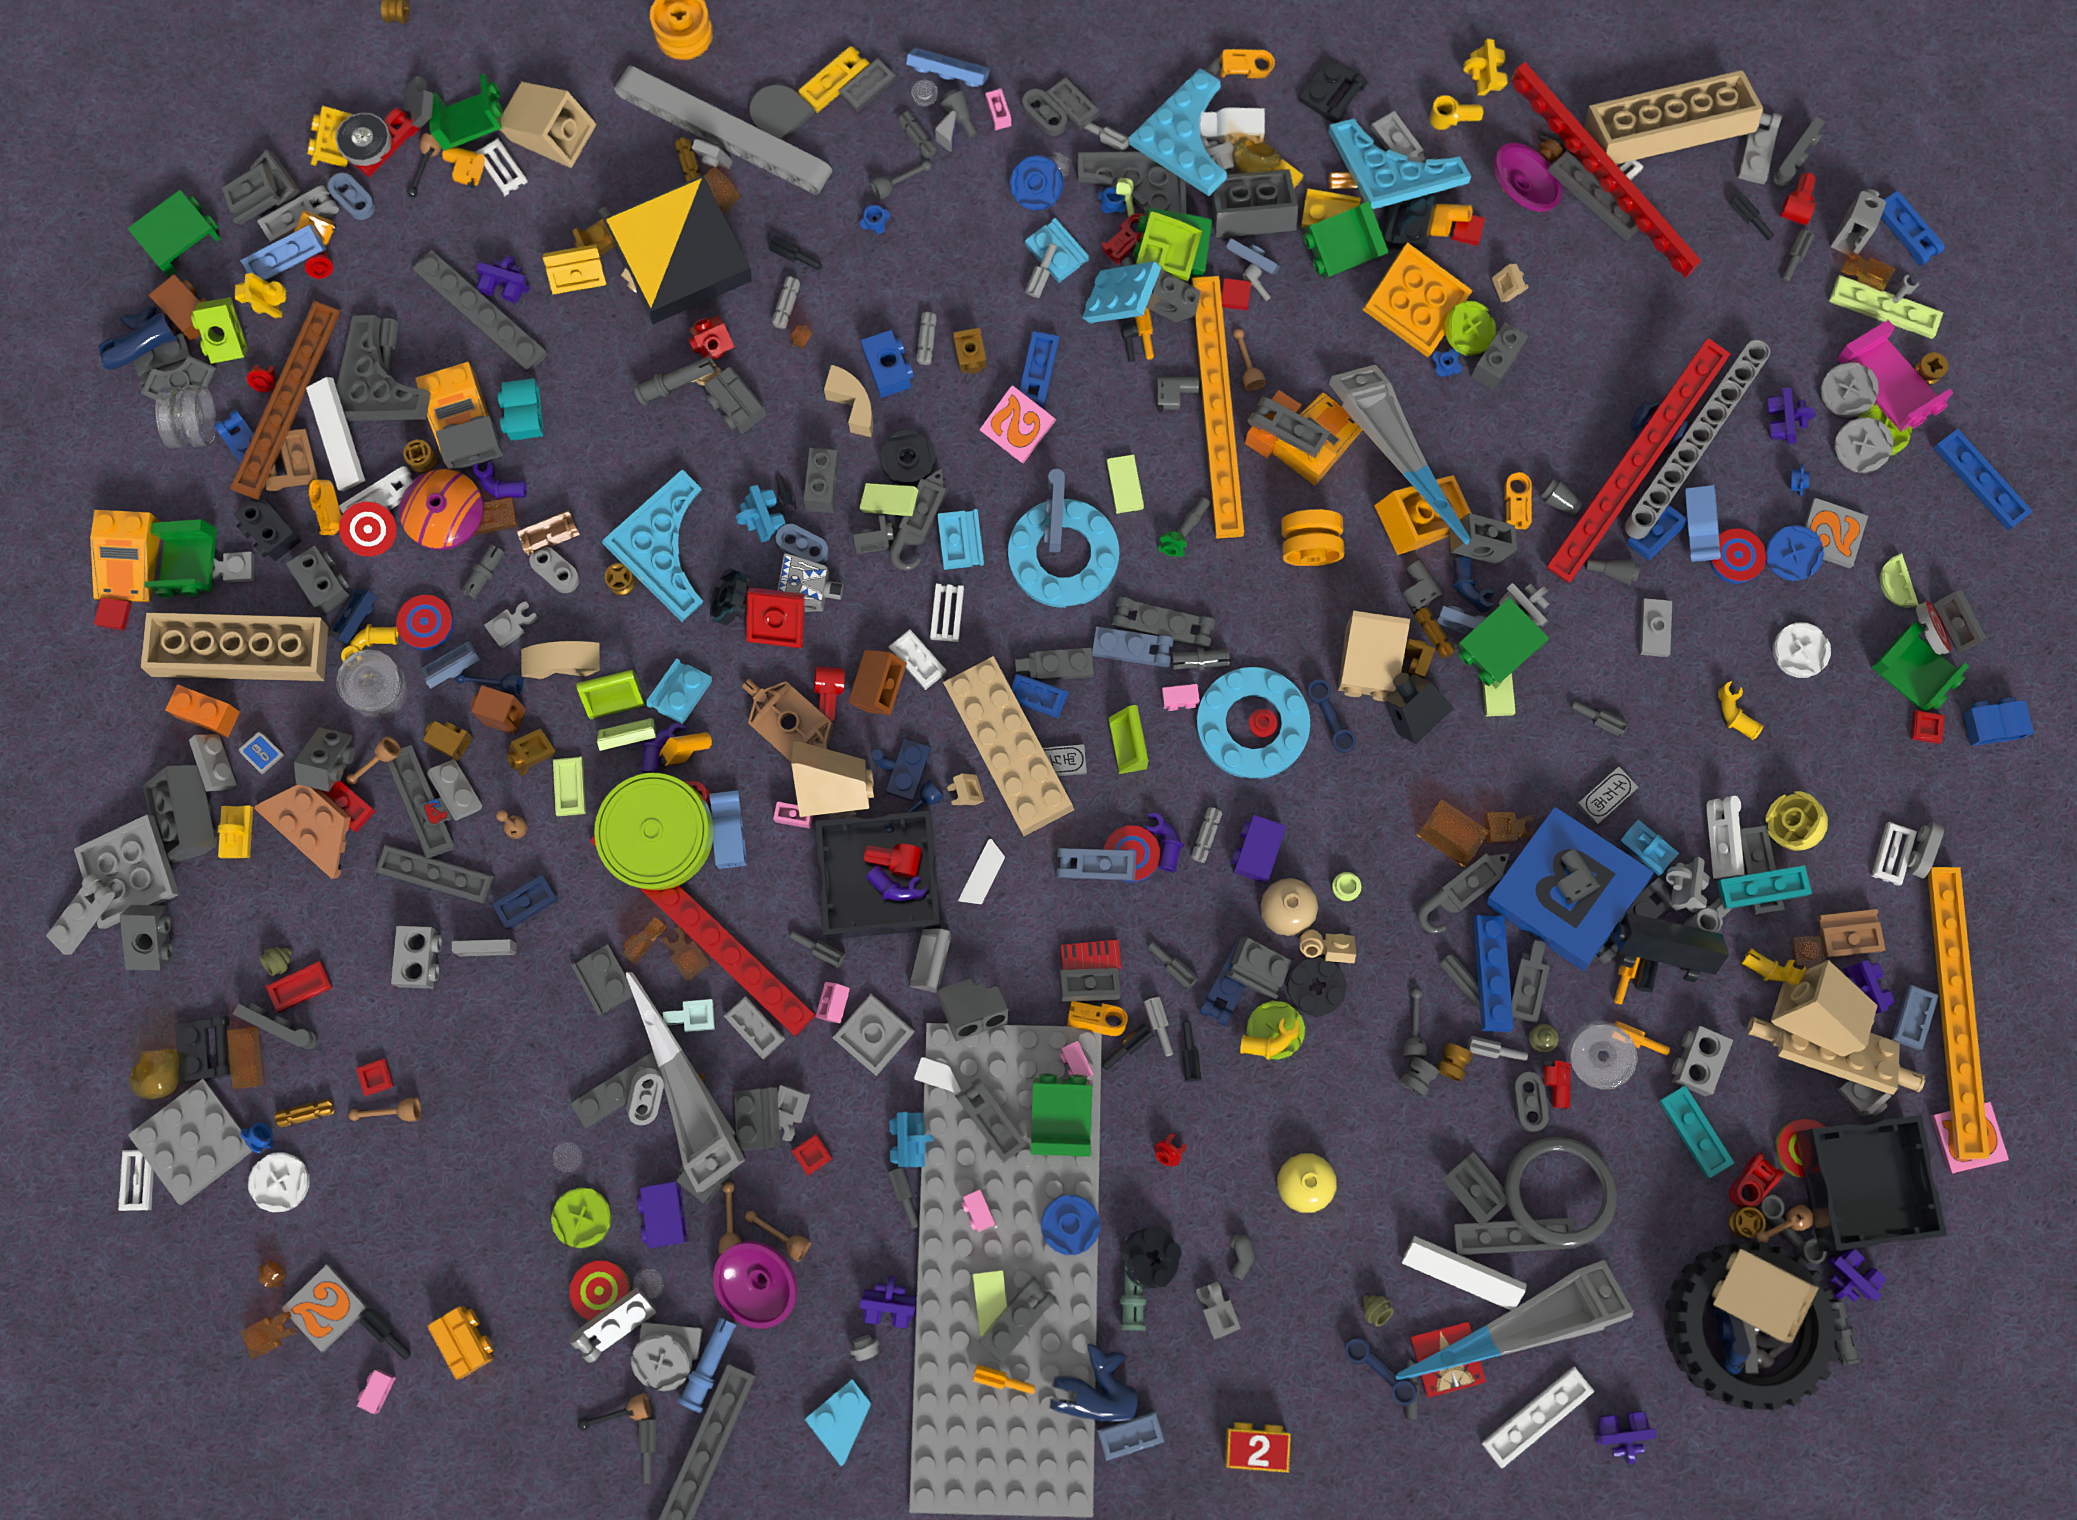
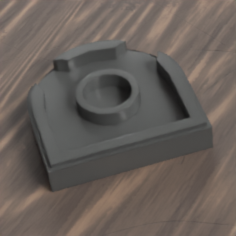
(779, 111)

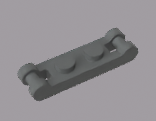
(1162, 621)
(1642, 906)

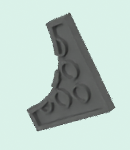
(1152, 182)
(366, 385)

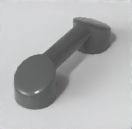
(1772, 1210)

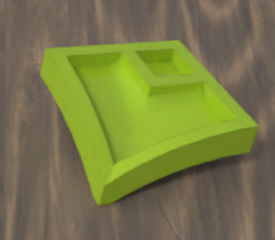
(1170, 245)

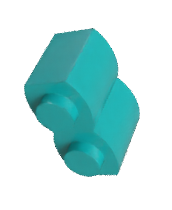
(521, 409)

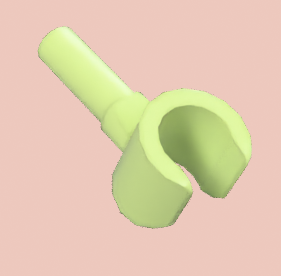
(1125, 187)

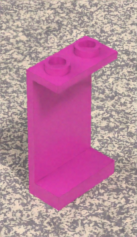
(1902, 391)

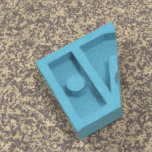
(840, 1420)

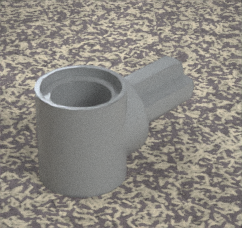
(1710, 916)

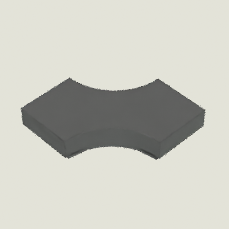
(418, 101)
(190, 373)

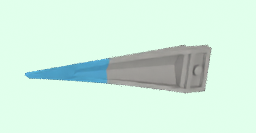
(1375, 408)
(1570, 1308)

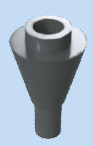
(956, 102)
(1621, 570)

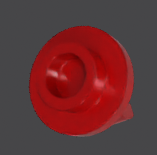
(319, 266)
(261, 379)
(1262, 723)
(1167, 1153)

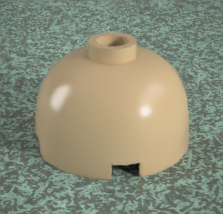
(1289, 907)

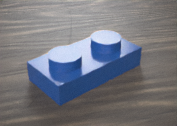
(1665, 528)

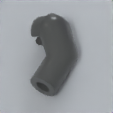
(1245, 1255)

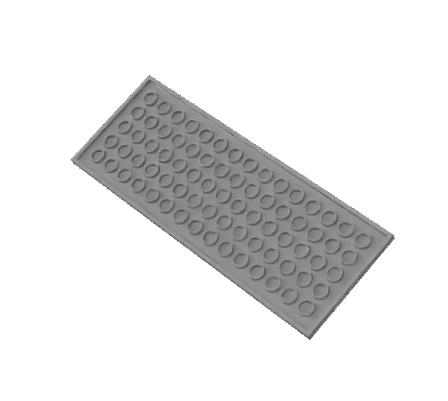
(972, 1441)

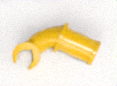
(370, 636)
(1734, 716)
(1771, 970)
(1269, 1046)

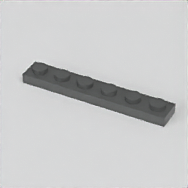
(480, 311)
(708, 1444)

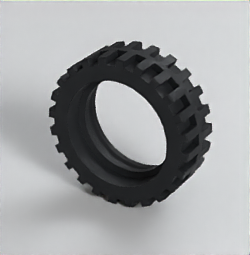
(1706, 1373)

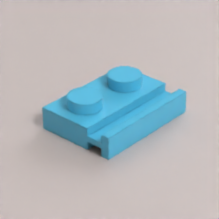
(1068, 254)
(960, 539)
(679, 691)

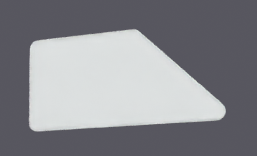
(936, 1075)

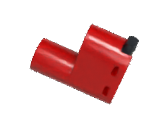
(1558, 1076)

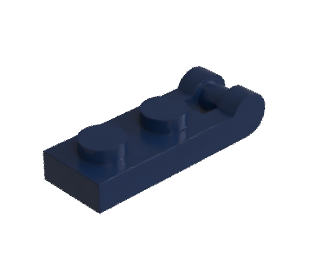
(1226, 990)
(1734, 1337)

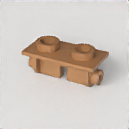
(548, 532)

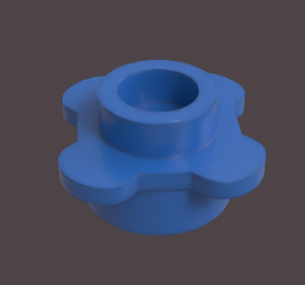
(1111, 201)
(871, 212)
(1443, 369)
(1799, 480)
(258, 1137)

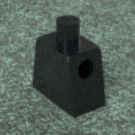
(1416, 706)

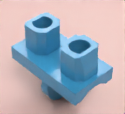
(756, 516)
(1648, 847)
(911, 1139)

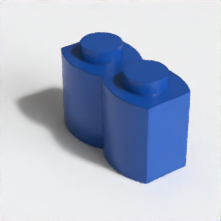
(1998, 722)

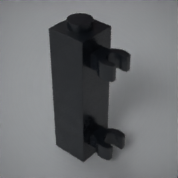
(1670, 944)

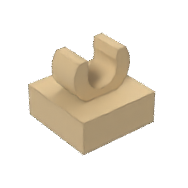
(1509, 282)
(968, 790)

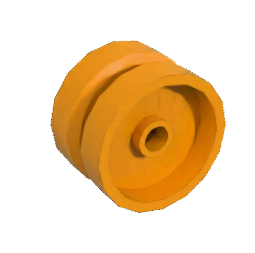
(681, 27)
(1312, 537)

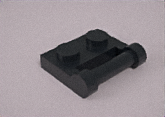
(1326, 85)
(1416, 222)
(194, 1049)

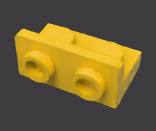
(324, 144)

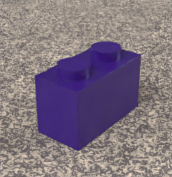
(1259, 848)
(662, 1215)

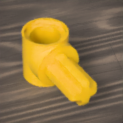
(1454, 111)

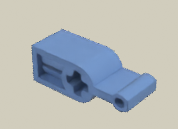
(1703, 523)
(728, 830)

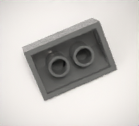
(1254, 204)
(181, 812)

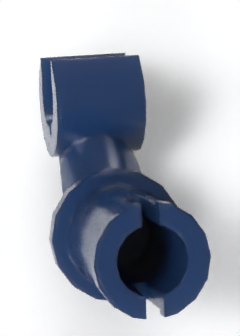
(1465, 585)

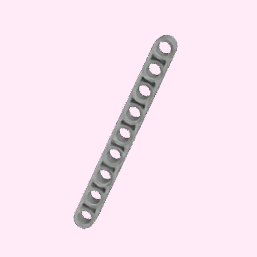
(723, 129)
(1691, 448)

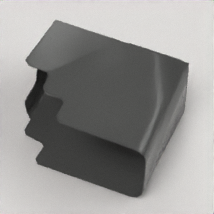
(972, 1008)

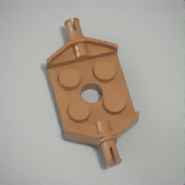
(782, 700)

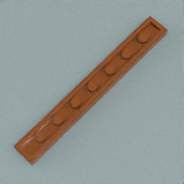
(285, 400)

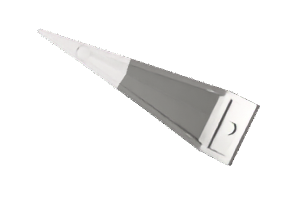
(700, 1126)

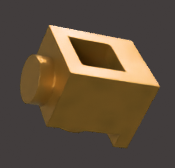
(970, 340)
(447, 739)

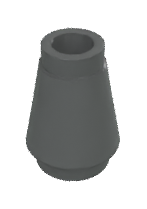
(1560, 497)

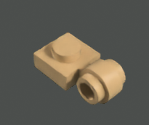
(1335, 946)

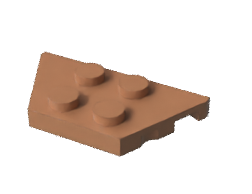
(310, 823)

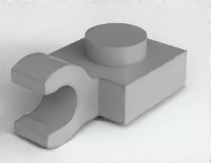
(1220, 1314)

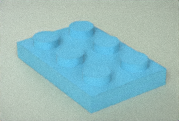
(1121, 292)

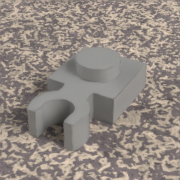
(235, 567)
(507, 627)
(791, 1107)

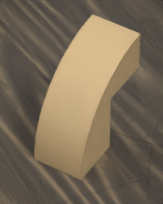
(846, 389)
(562, 657)

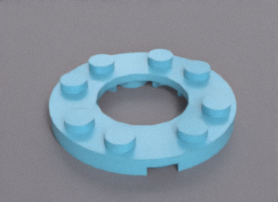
(1075, 589)
(1245, 761)

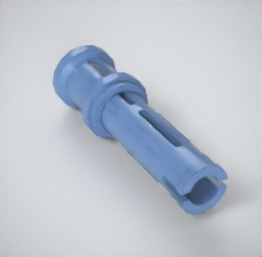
(701, 1378)

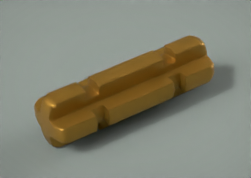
(687, 159)
(1434, 632)
(304, 1112)

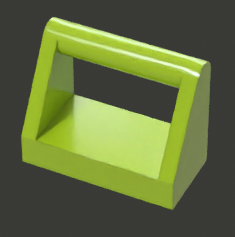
(611, 694)
(1128, 740)

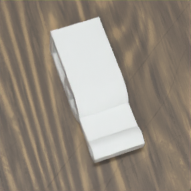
(1233, 123)

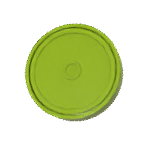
(654, 831)

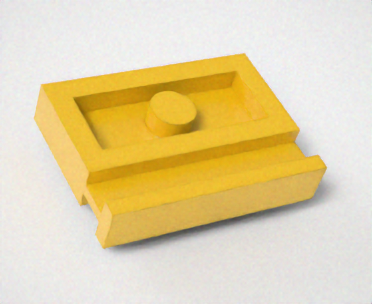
(1323, 205)
(574, 269)

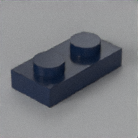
(356, 609)
(525, 902)

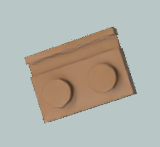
(1851, 933)

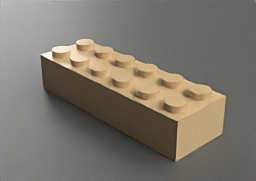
(1675, 117)
(234, 647)
(1008, 746)

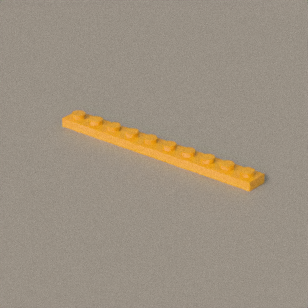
(1218, 410)
(1958, 1014)

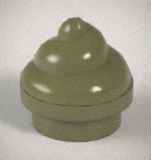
(275, 960)
(1543, 1038)
(1377, 1309)

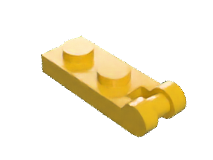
(832, 78)

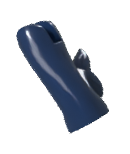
(149, 333)
(1116, 1403)

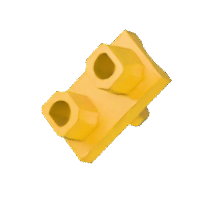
(1484, 67)
(262, 295)
(235, 832)

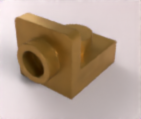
(594, 235)
(1421, 657)
(529, 751)

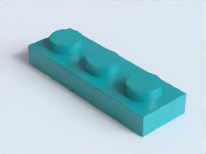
(1764, 887)
(1696, 1132)

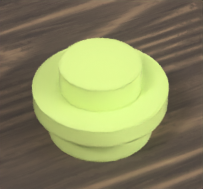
(1346, 886)

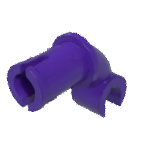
(499, 488)
(653, 747)
(1170, 840)
(892, 890)

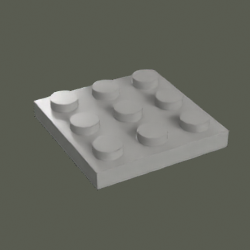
(131, 865)
(191, 1141)

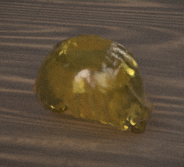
(1254, 157)
(155, 1074)

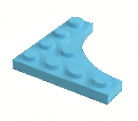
(1174, 136)
(1389, 176)
(650, 545)

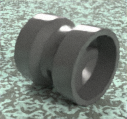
(1419, 1076)

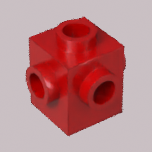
(710, 337)

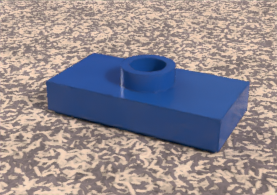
(1039, 695)

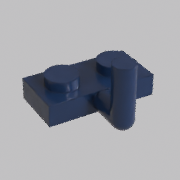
(906, 769)

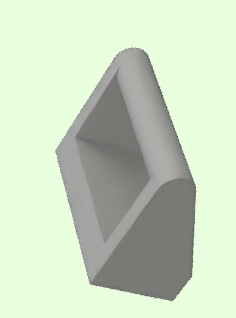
(930, 959)

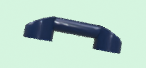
(1319, 693)
(1403, 1391)

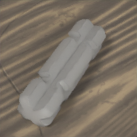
(785, 302)
(926, 338)
(1206, 834)

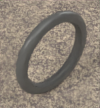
(1548, 1236)

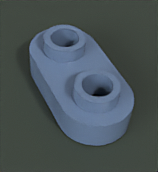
(351, 198)
(803, 545)

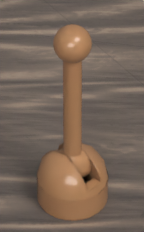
(1253, 377)
(385, 750)
(512, 823)
(407, 1110)
(1792, 1221)
(729, 1238)
(795, 1246)

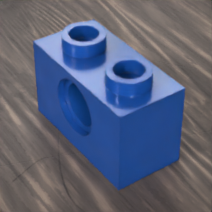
(883, 348)

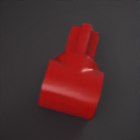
(1800, 204)
(829, 684)
(902, 859)

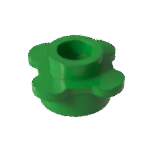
(1172, 544)

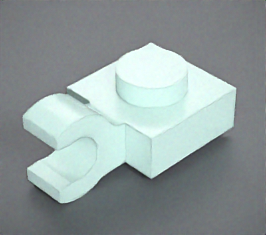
(695, 1016)

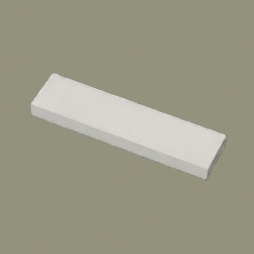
(335, 434)
(1464, 1273)
(1537, 1417)

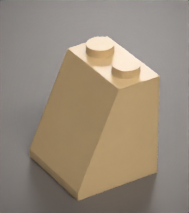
(547, 122)
(1372, 654)
(829, 780)
(1826, 1010)
(1764, 1295)

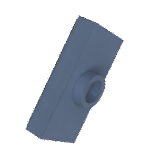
(1254, 255)
(450, 664)
(1914, 1017)
(1130, 1435)

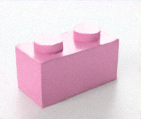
(998, 109)
(1180, 696)
(789, 815)
(832, 1002)
(1076, 1060)
(978, 1210)
(376, 1391)

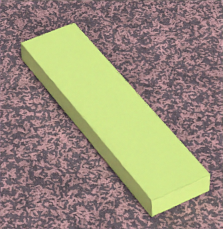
(1880, 306)

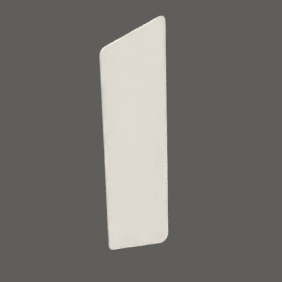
(983, 874)

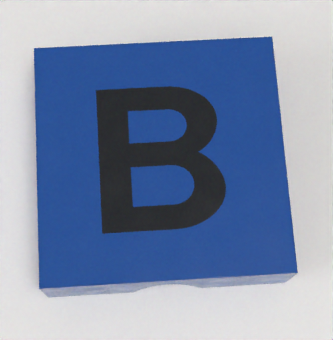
(1535, 904)

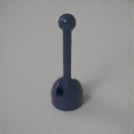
(509, 684)
(928, 794)

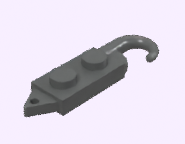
(915, 528)
(1463, 889)

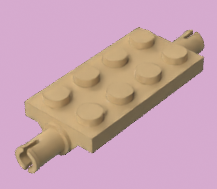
(1873, 1066)

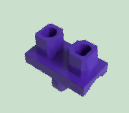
(505, 275)
(1784, 404)
(1864, 977)
(1867, 1284)
(888, 1299)
(1638, 1430)

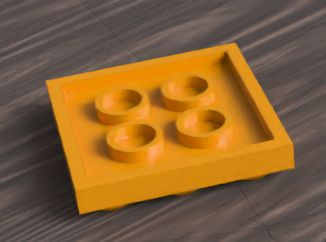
(1416, 299)

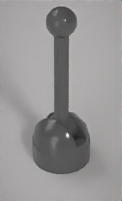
(883, 186)
(1415, 1045)

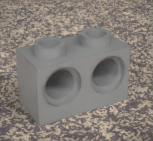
(407, 957)
(1708, 1064)

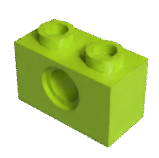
(220, 314)

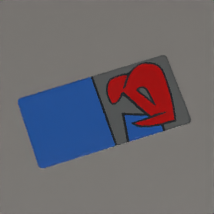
(435, 812)

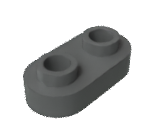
(1046, 113)
(1533, 1101)

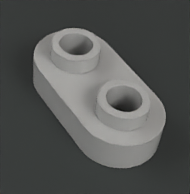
(553, 569)
(1923, 859)
(645, 1093)

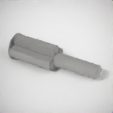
(1110, 137)
(1040, 273)
(1158, 1022)
(1493, 1049)

